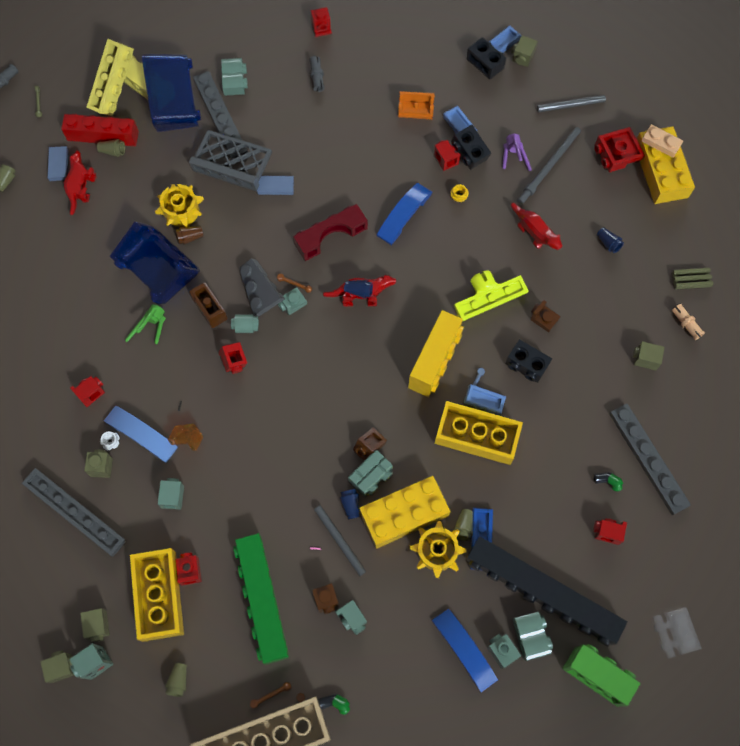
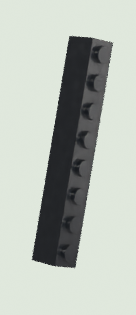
(546, 591)

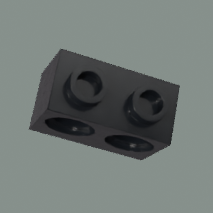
(486, 58)
(474, 145)
(531, 357)

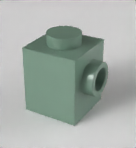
(171, 494)
(503, 650)

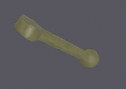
(38, 113)

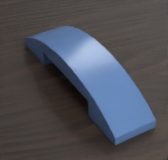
(140, 433)

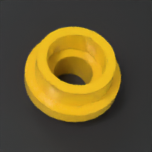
(459, 189)

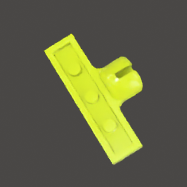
(489, 294)

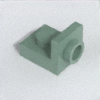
(293, 301)

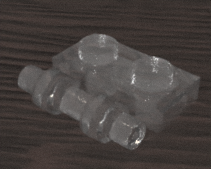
(682, 630)

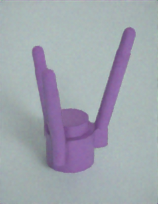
(515, 146)

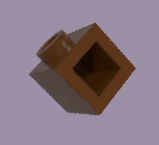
(326, 599)

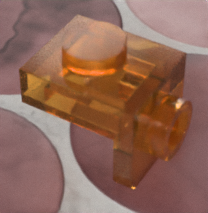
(186, 434)

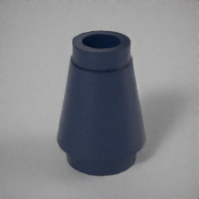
(610, 240)
(360, 288)
(350, 503)

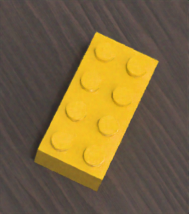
(666, 176)
(436, 354)
(478, 433)
(404, 512)
(156, 595)

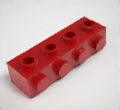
(99, 129)

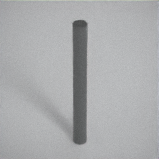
(571, 103)
(339, 540)

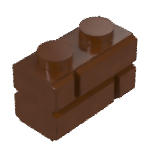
(208, 305)

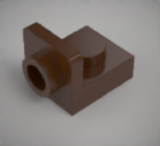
(544, 316)
(369, 443)

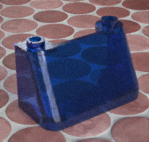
(170, 91)
(154, 261)

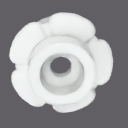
(105, 440)

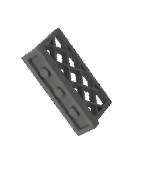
(222, 171)

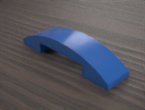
(403, 212)
(465, 650)

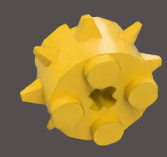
(179, 205)
(450, 550)

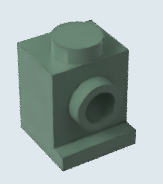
(352, 617)

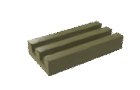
(698, 275)

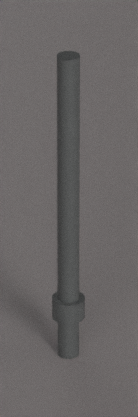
(530, 188)

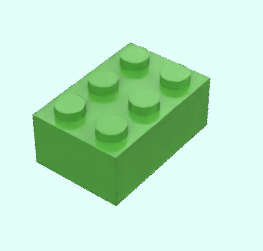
(601, 675)

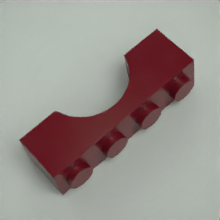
(348, 221)

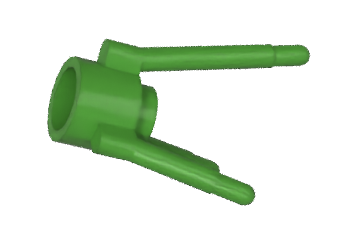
(153, 315)

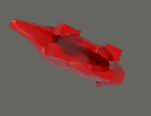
(76, 181)
(536, 228)
(379, 285)

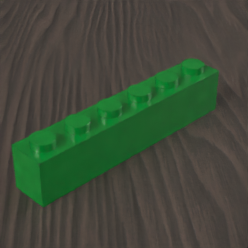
(262, 599)

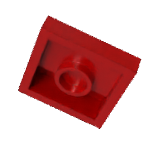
(618, 149)

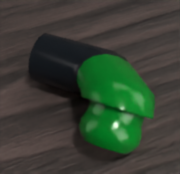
(610, 478)
(336, 701)

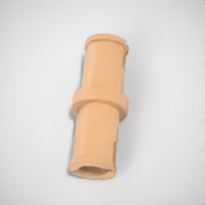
(688, 321)

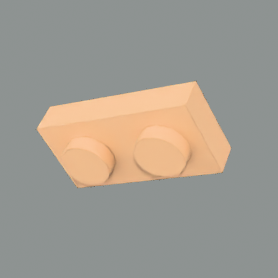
(662, 141)

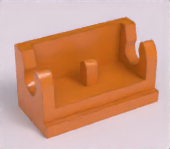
(416, 105)

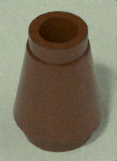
(188, 234)

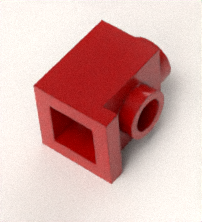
(321, 21)
(446, 155)
(234, 352)
(88, 390)
(610, 531)
(191, 576)

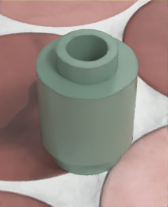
(245, 323)

